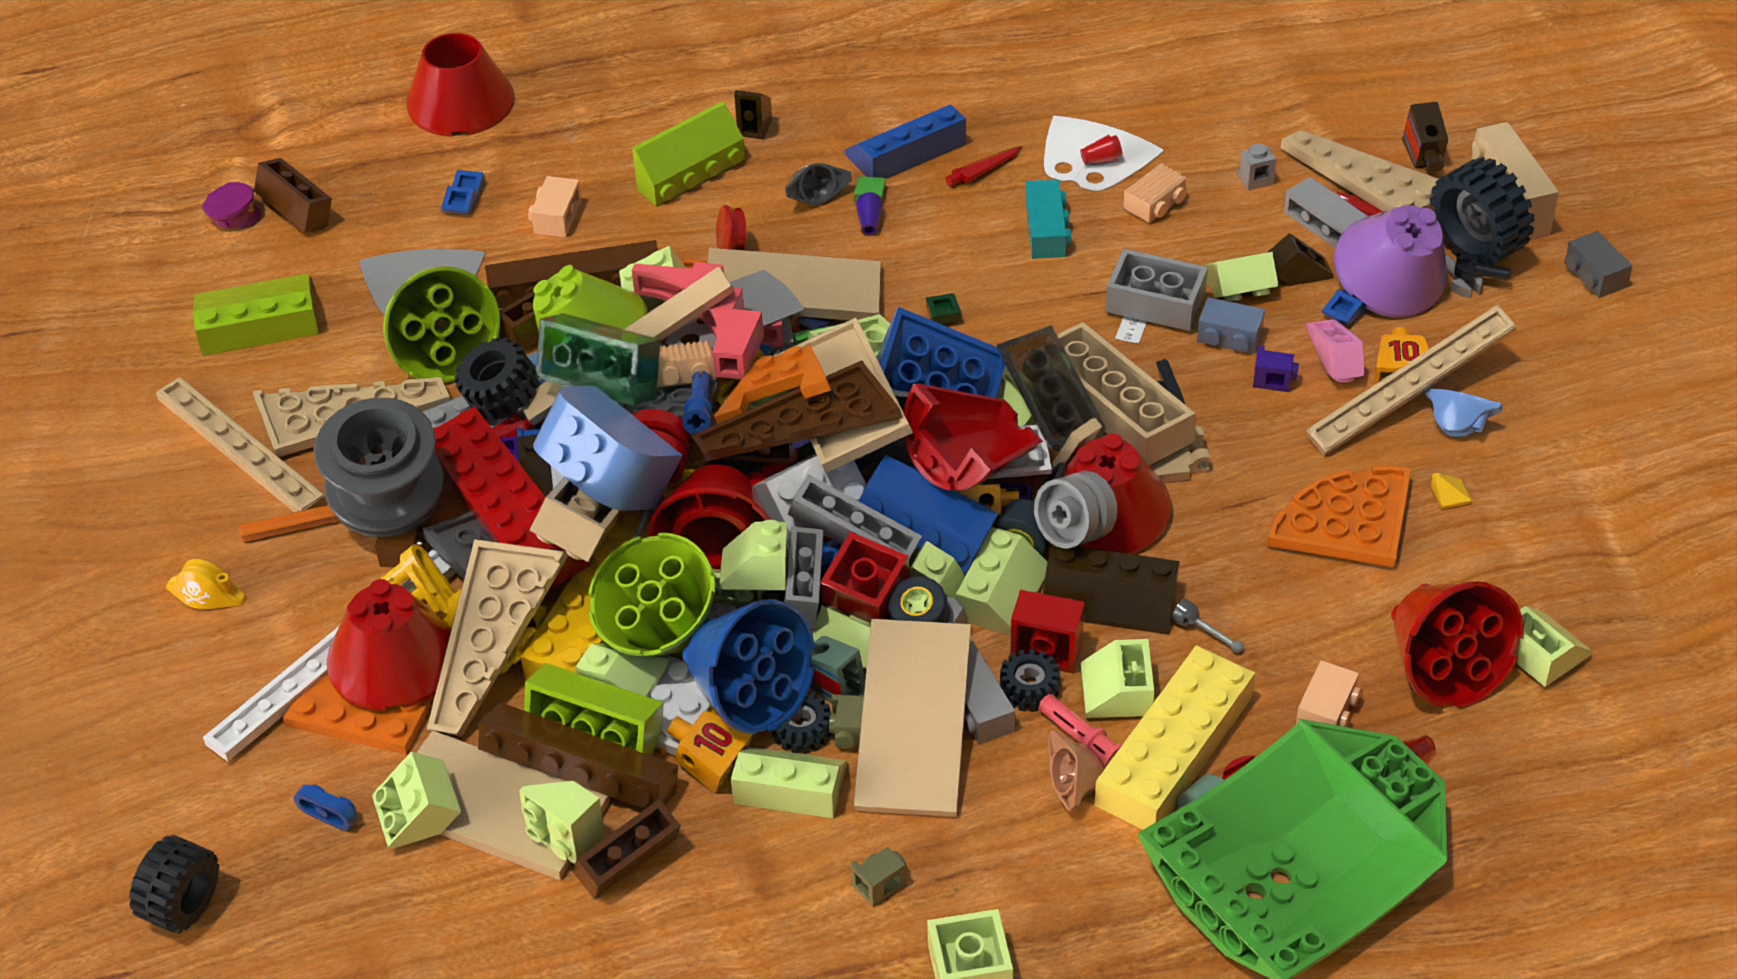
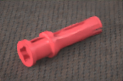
(1069, 721)

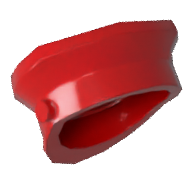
(731, 228)

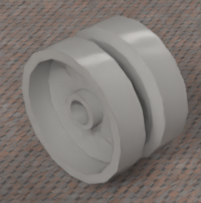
(1075, 509)

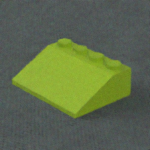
(254, 314)

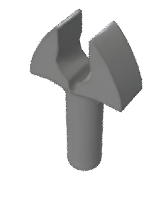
(1460, 286)

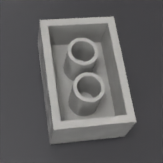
(1156, 289)

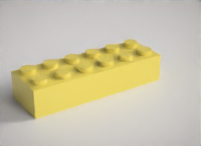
(1174, 739)

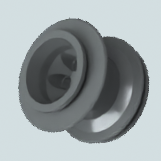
(379, 466)

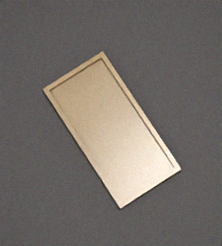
(821, 284)
(835, 351)
(913, 718)
(492, 805)

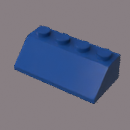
(910, 143)
(937, 514)

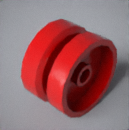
(671, 430)

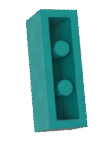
(1047, 219)

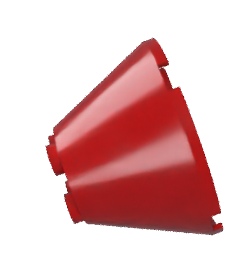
(1138, 491)
(1457, 640)
(387, 649)

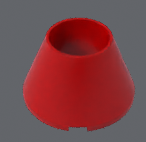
(458, 87)
(710, 510)

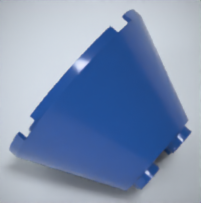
(753, 664)

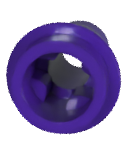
(869, 211)

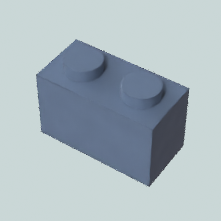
(1230, 325)

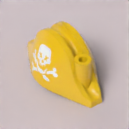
(205, 586)

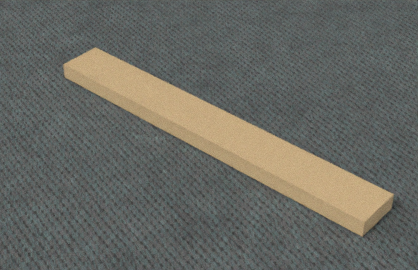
(656, 324)
(1410, 380)
(240, 446)

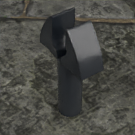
(1468, 267)

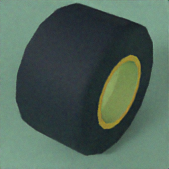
(1020, 519)
(919, 596)

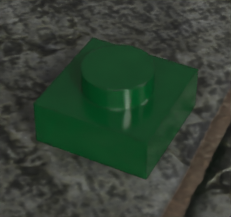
(943, 308)

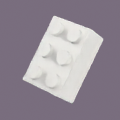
(780, 489)

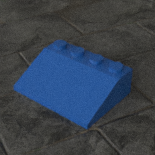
(937, 356)

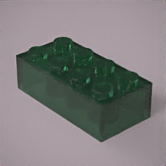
(598, 355)

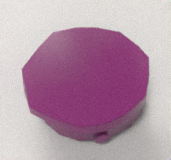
(232, 206)

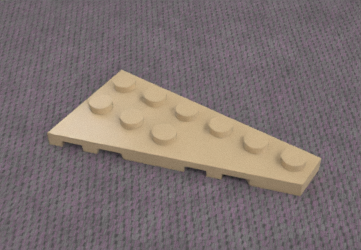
(1365, 175)
(296, 417)
(492, 613)

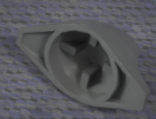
(817, 183)

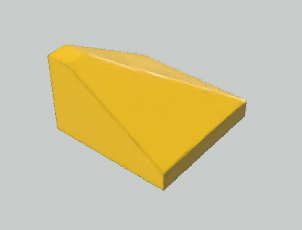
(1449, 491)

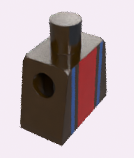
(1425, 136)

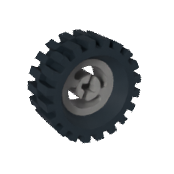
(1482, 211)

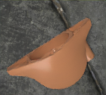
(1072, 769)

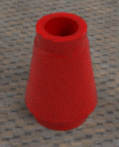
(1102, 150)

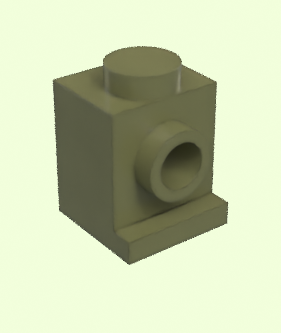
(846, 720)
(879, 875)

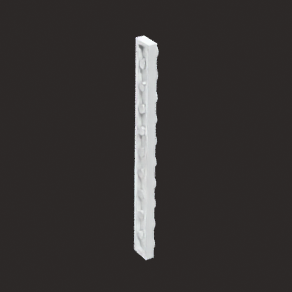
(276, 697)

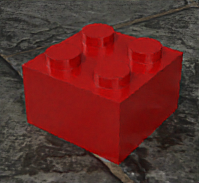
(863, 577)
(1048, 626)

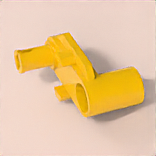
(430, 583)

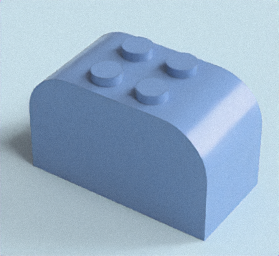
(605, 450)

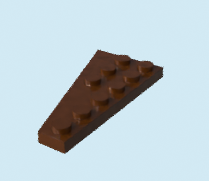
(852, 403)

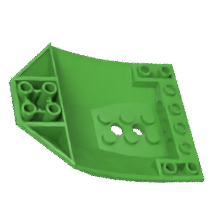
(1331, 809)

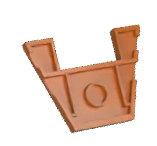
(774, 375)

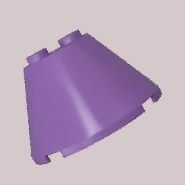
(1394, 261)

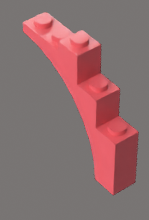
(735, 329)

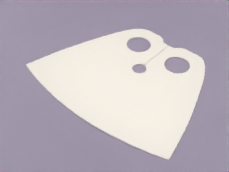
(1070, 135)

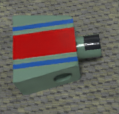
(836, 669)

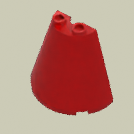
(963, 436)

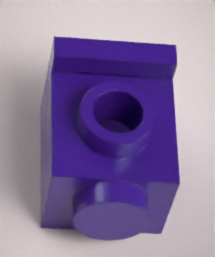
(1274, 370)

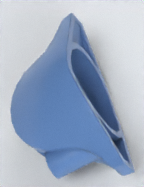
(1460, 412)

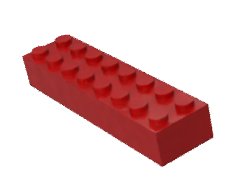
(494, 485)

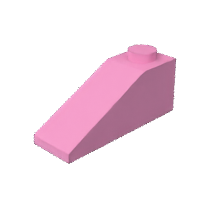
(1337, 349)

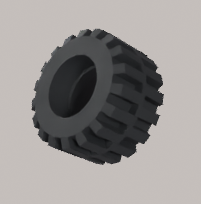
(496, 378)
(174, 883)

